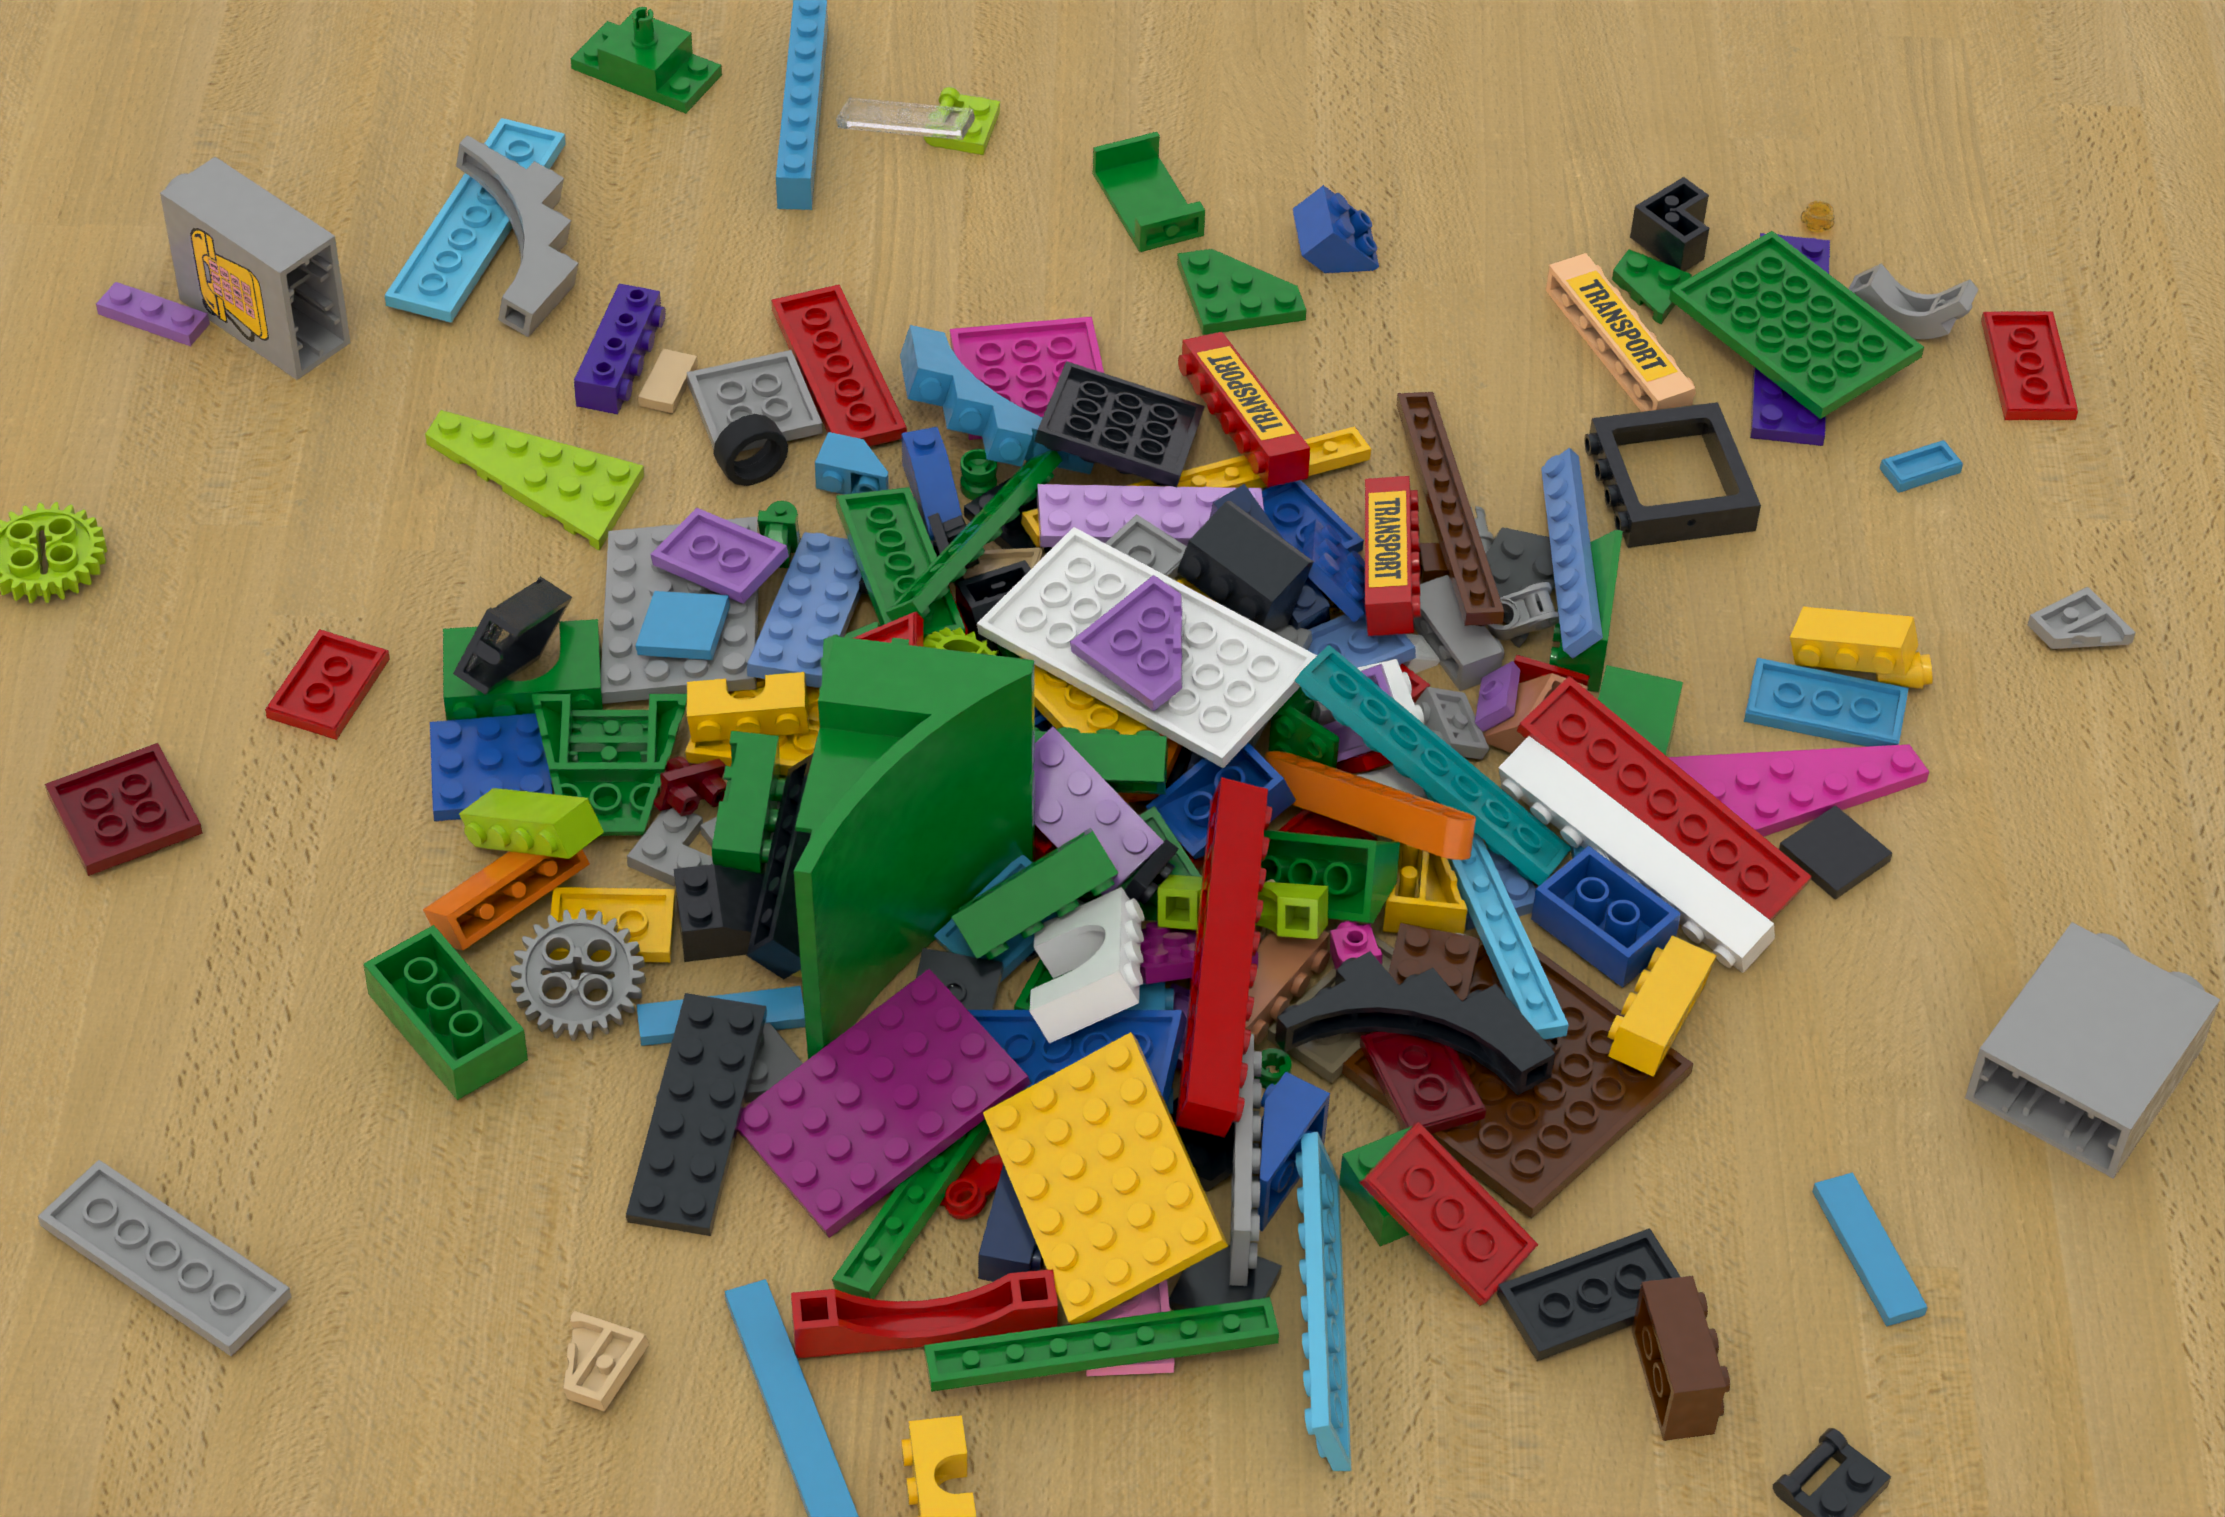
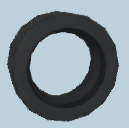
(738, 436)

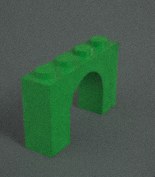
(574, 674)

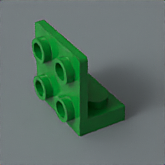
(1298, 734)

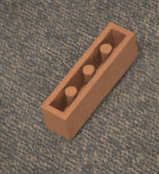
(1282, 974)

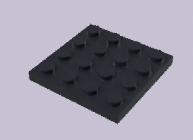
(1120, 424)

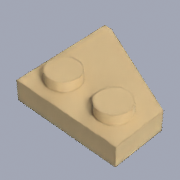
(600, 1359)

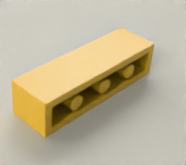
(1661, 1005)

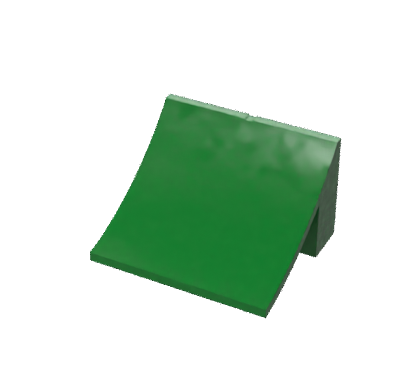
(908, 809)

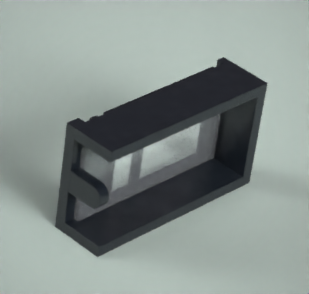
(512, 635)

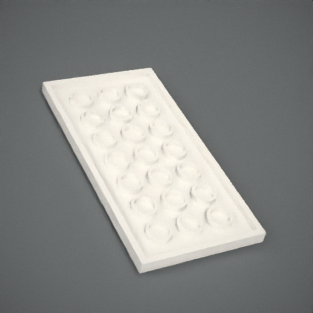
(1230, 665)

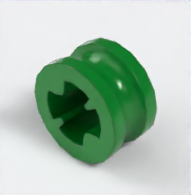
(1276, 1058)

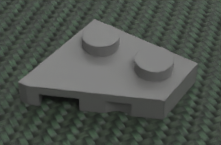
(2080, 622)

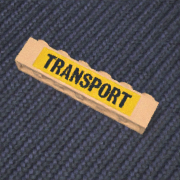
(1618, 335)

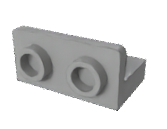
(1453, 720)

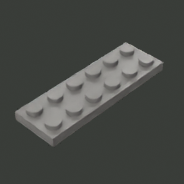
(1244, 1186)
(165, 1257)

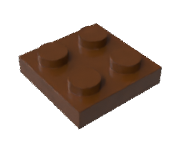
(1426, 948)

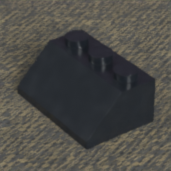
(1246, 567)

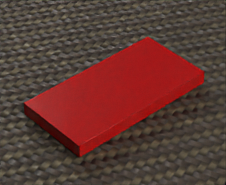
(2029, 365)
(1449, 1213)

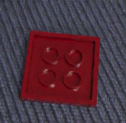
(123, 809)

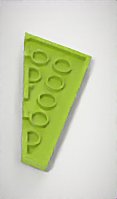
(550, 477)

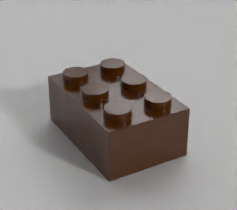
(1679, 1357)

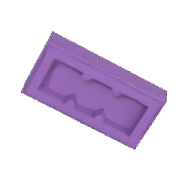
(1497, 696)

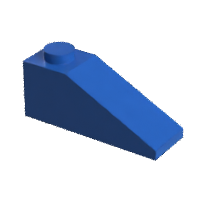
(930, 475)

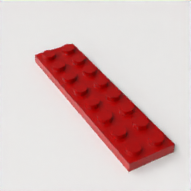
(1663, 797)

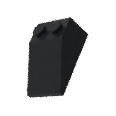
(716, 910)

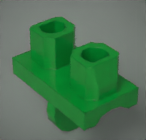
(781, 524)

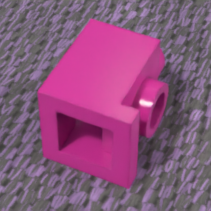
(1352, 941)

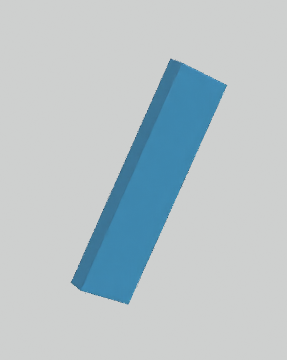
(784, 1011)
(1869, 1249)

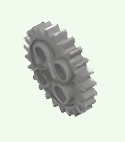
(573, 1009)

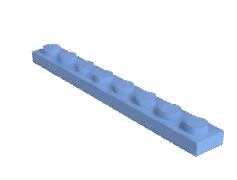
(1571, 553)

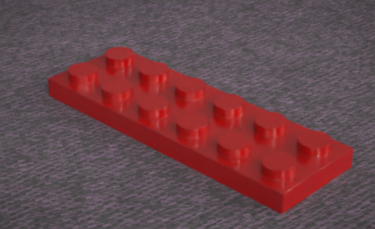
(838, 365)

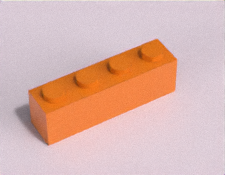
(498, 894)

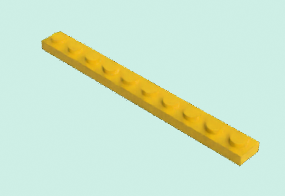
(1326, 454)

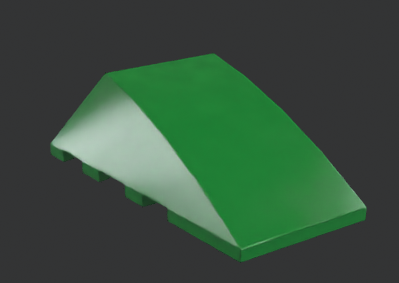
(610, 755)

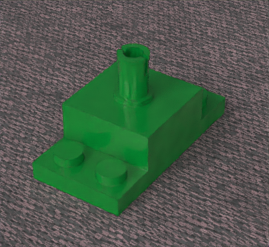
(648, 60)

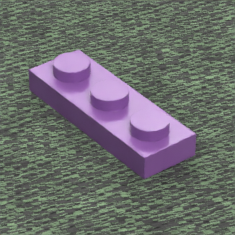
(153, 313)

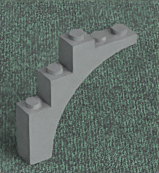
(541, 232)

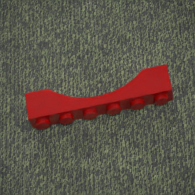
(843, 1323)

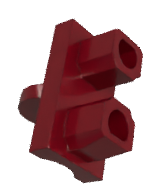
(687, 784)

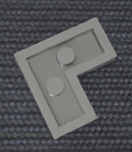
(667, 846)

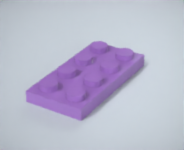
(1076, 798)

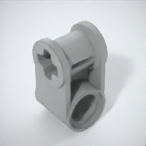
(1526, 612)

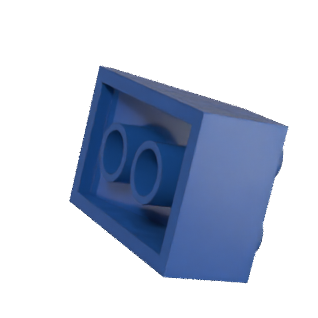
(1189, 798)
(1289, 1113)

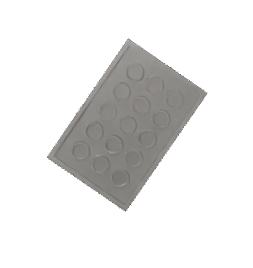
(628, 593)

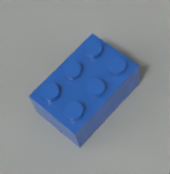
(1604, 915)

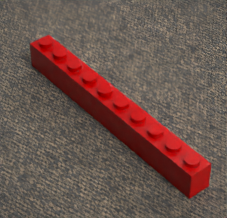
(1223, 959)

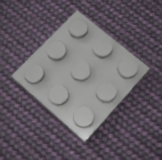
(760, 386)

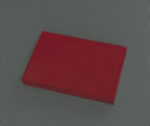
(1422, 1081)

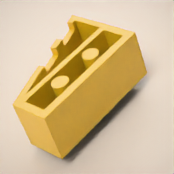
(1424, 894)

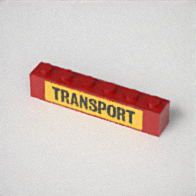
(1245, 409)
(1391, 556)

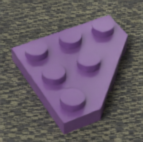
(1139, 643)

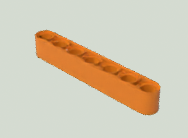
(1376, 807)

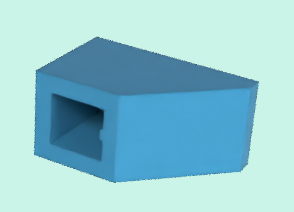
(849, 466)

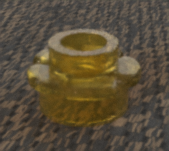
(1818, 216)

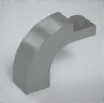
(1915, 313)

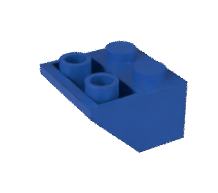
(1334, 233)

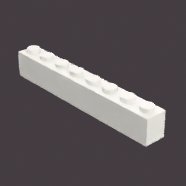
(1596, 820)

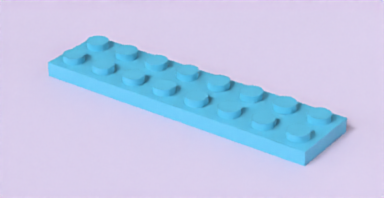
(467, 230)
(1323, 1304)

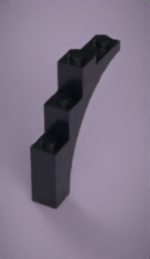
(1423, 1006)

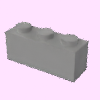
(1463, 650)

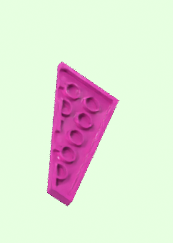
(1799, 785)

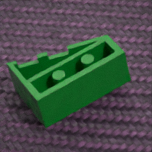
(749, 802)

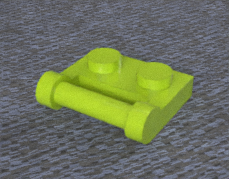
(979, 134)

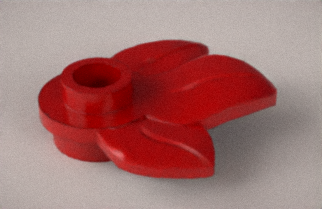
(970, 1191)

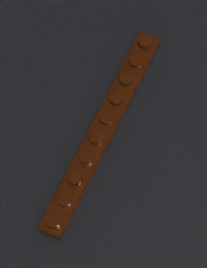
(1450, 509)

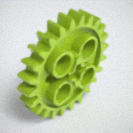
(72, 550)

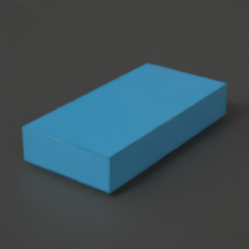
(1921, 466)

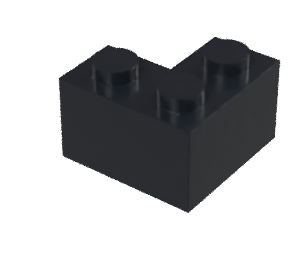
(1673, 224)

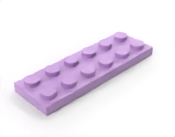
(1106, 509)

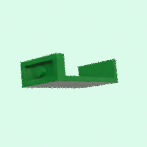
(1145, 193)

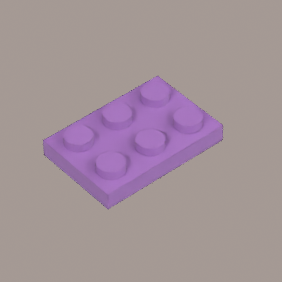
(719, 555)

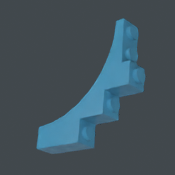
(969, 406)

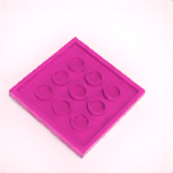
(1026, 357)

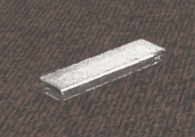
(905, 118)

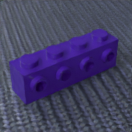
(619, 349)

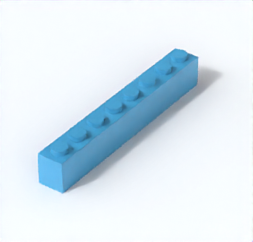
(802, 105)

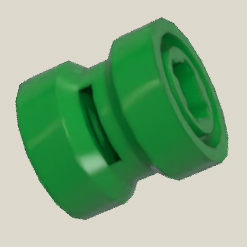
(977, 474)

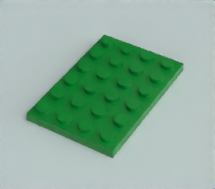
(1796, 324)

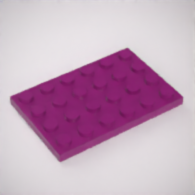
(879, 1102)

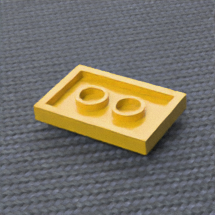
(642, 910)

